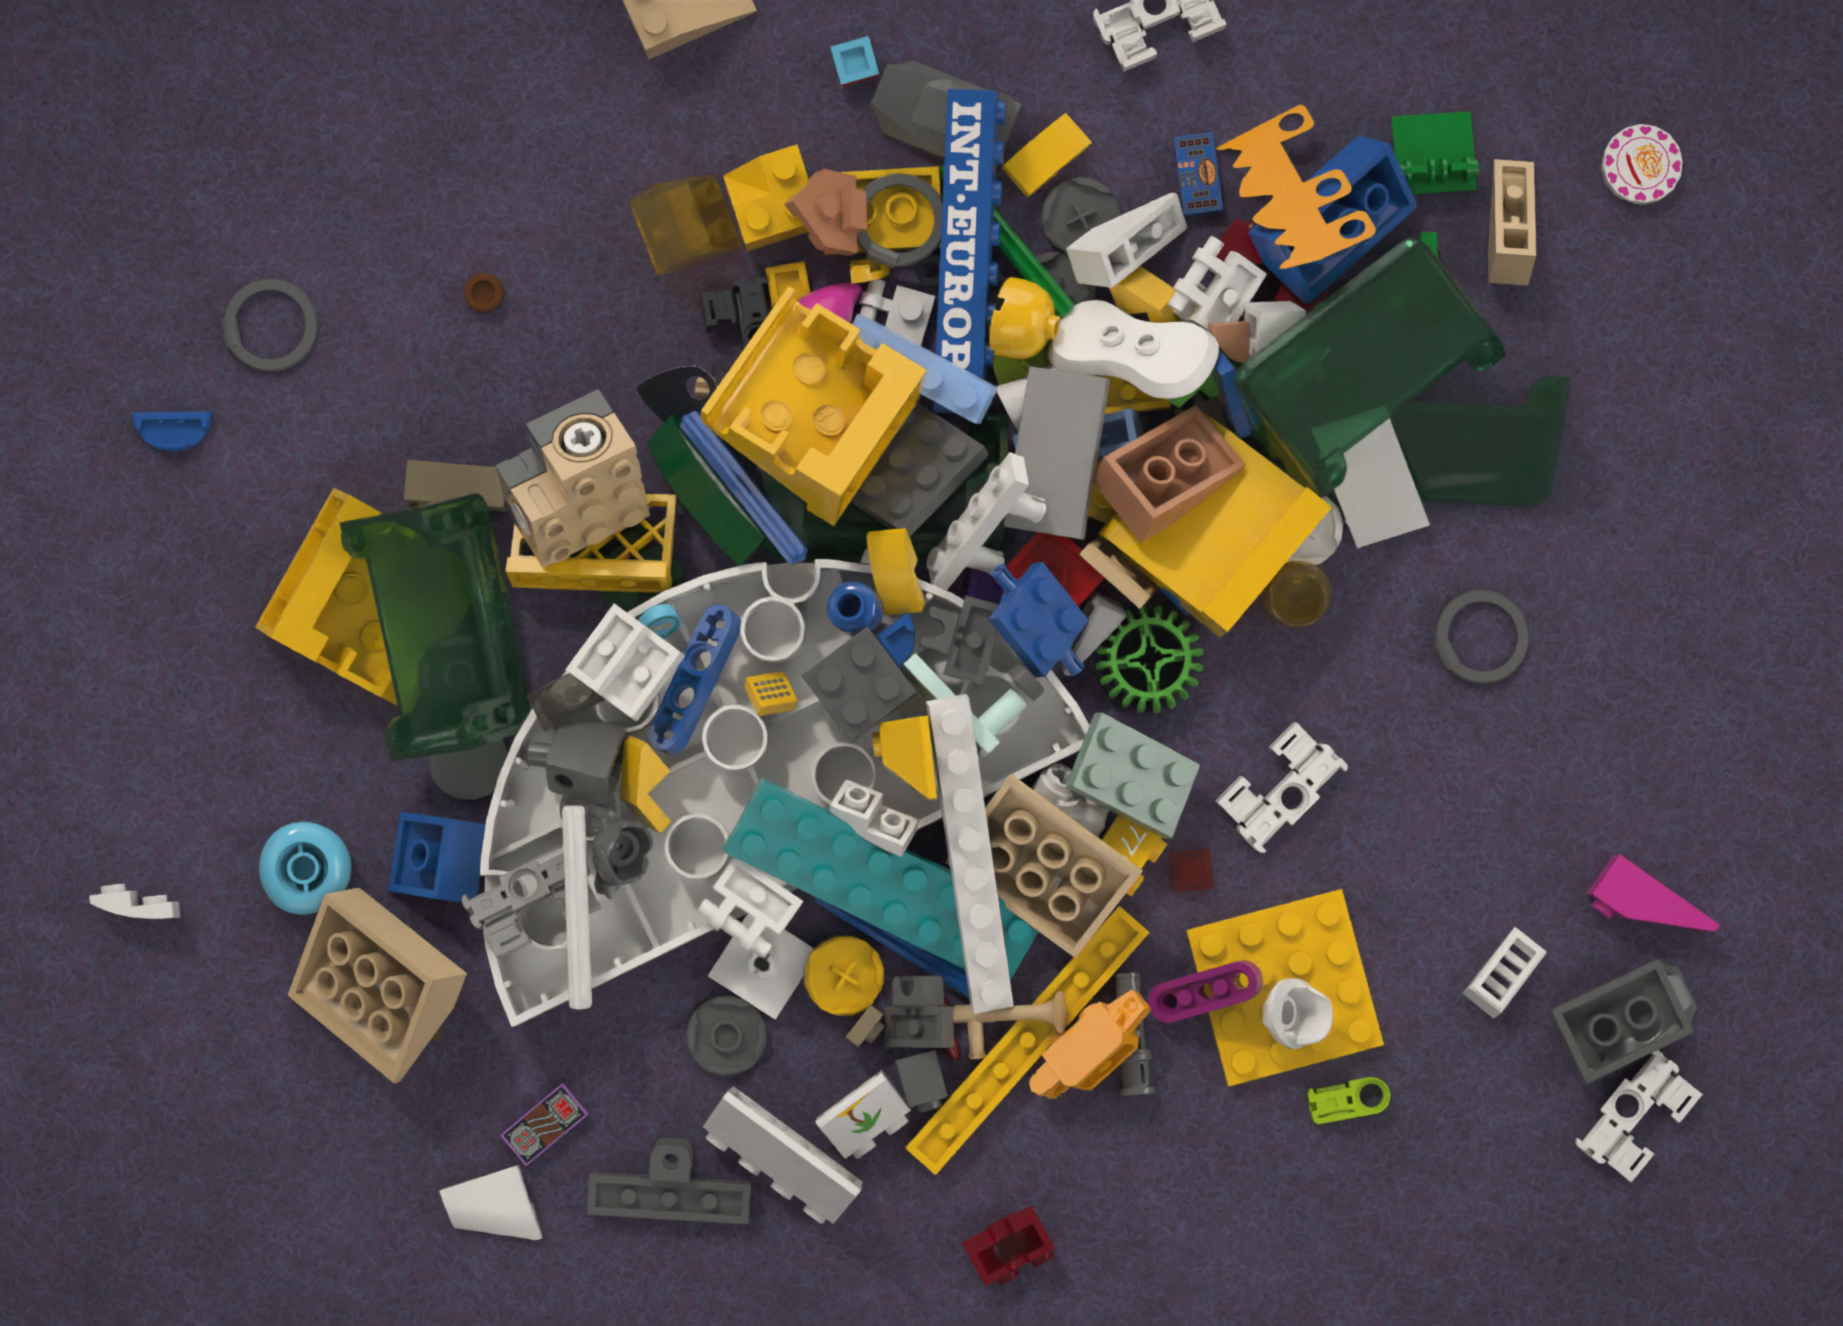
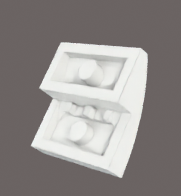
(625, 662)

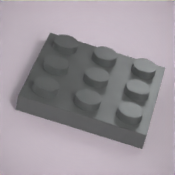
(918, 471)

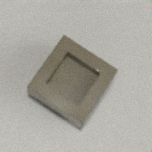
(867, 1027)

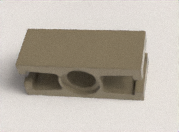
(439, 481)

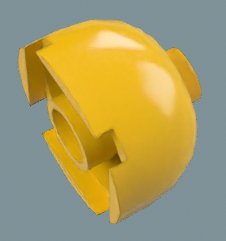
(1024, 320)

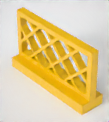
(601, 573)

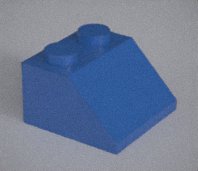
(437, 857)

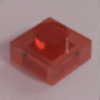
(1191, 870)

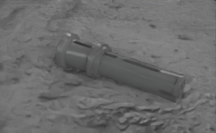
(1136, 1067)

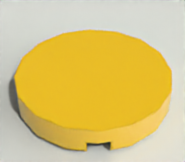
(843, 975)

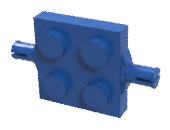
(1038, 619)

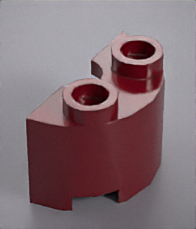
(1009, 1245)

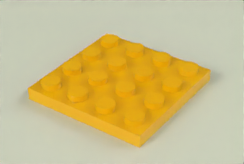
(1298, 941)

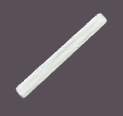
(577, 907)

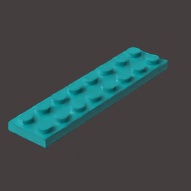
(834, 863)

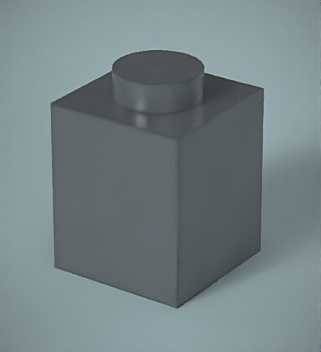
(922, 1080)

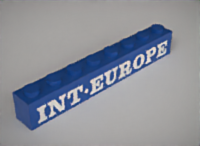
(969, 230)

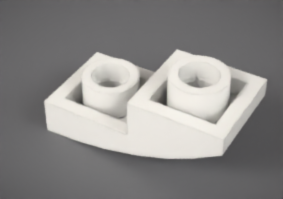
(871, 820)
(122, 902)

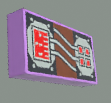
(544, 1124)

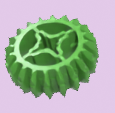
(1183, 654)

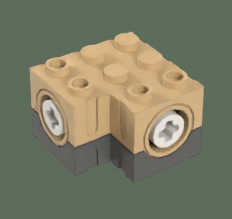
(574, 480)

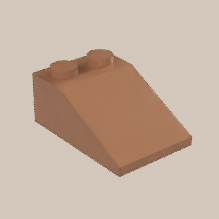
(1166, 472)

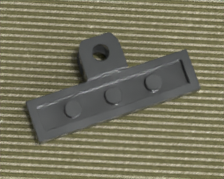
(669, 1191)

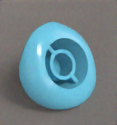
(302, 866)

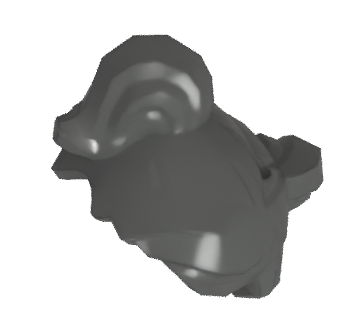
(620, 864)

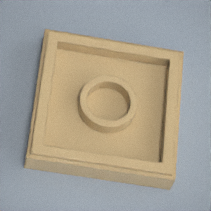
(1119, 571)

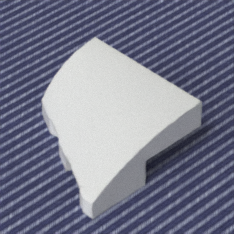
(493, 1205)

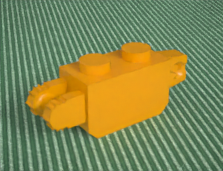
(1091, 1046)

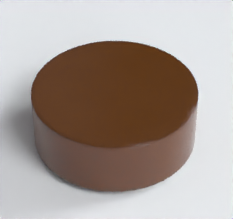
(484, 293)

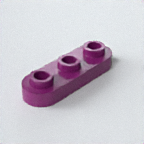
(1191, 995)

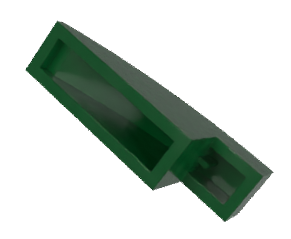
(705, 492)

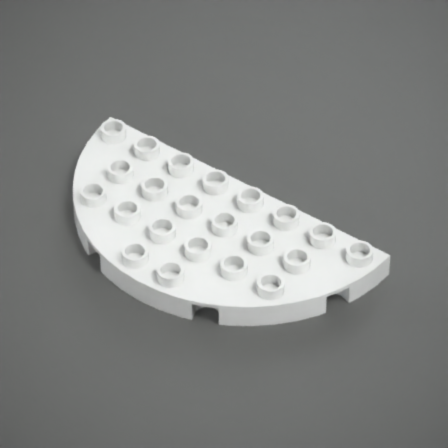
(723, 764)

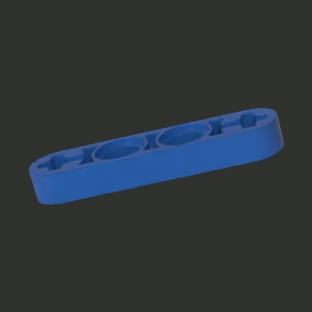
(689, 677)

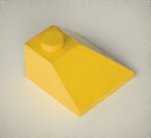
(908, 753)

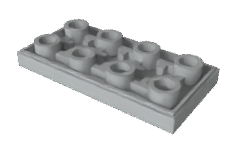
(1060, 447)

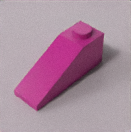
(1635, 895)

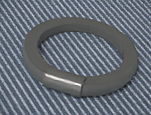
(913, 257)
(232, 333)
(1448, 654)

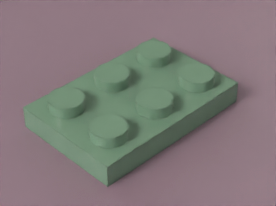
(1132, 775)

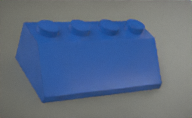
(1376, 189)

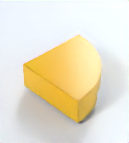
(861, 267)

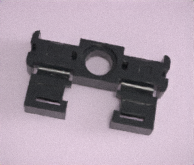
(735, 308)

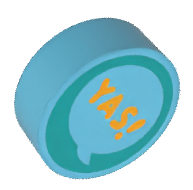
(661, 620)

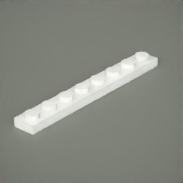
(969, 853)

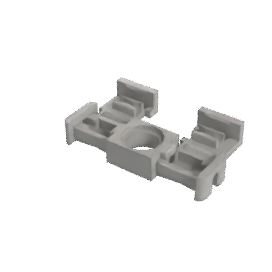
(497, 912)

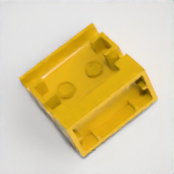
(814, 403)
(1229, 542)
(329, 604)

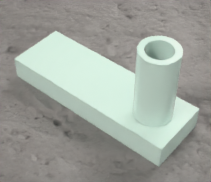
(985, 726)

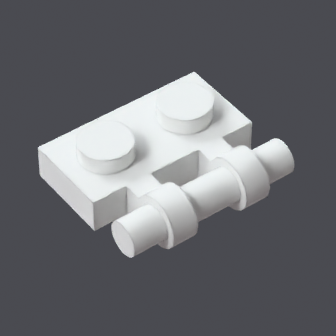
(1227, 293)
(907, 311)
(756, 895)

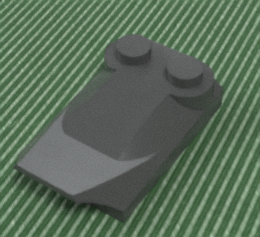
(914, 106)
(1624, 1019)

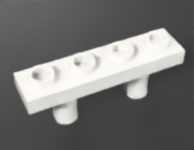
(985, 510)

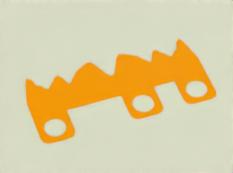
(1293, 202)

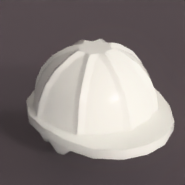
(1297, 1014)

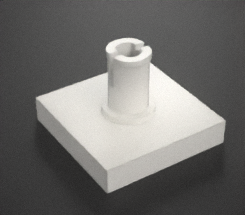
(765, 981)

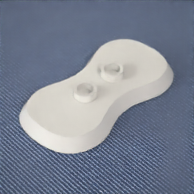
(1154, 357)

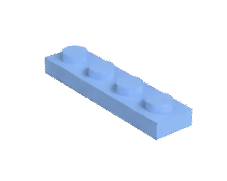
(943, 380)

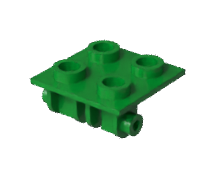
(1436, 152)

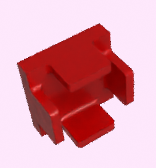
(1062, 560)

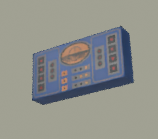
(1198, 174)
(1230, 402)

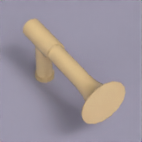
(1051, 1012)

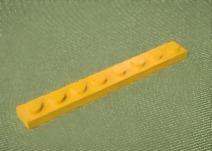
(1025, 1042)

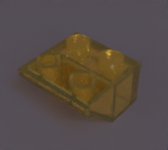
(685, 223)

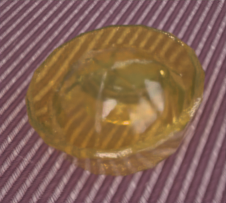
(1298, 582)

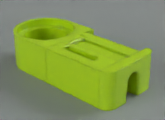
(1344, 1102)

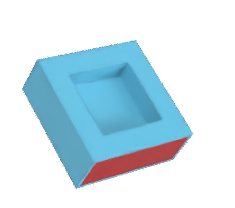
(854, 61)

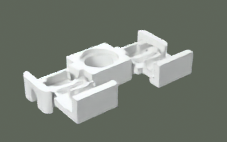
(1127, 34)
(1265, 820)
(1608, 1136)

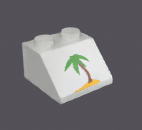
(863, 1116)

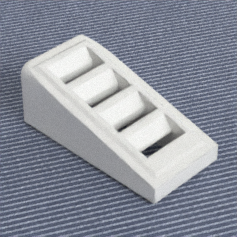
(1483, 998)

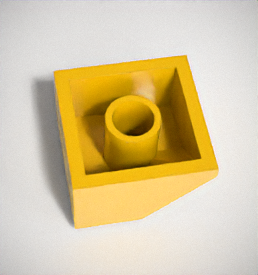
(759, 196)

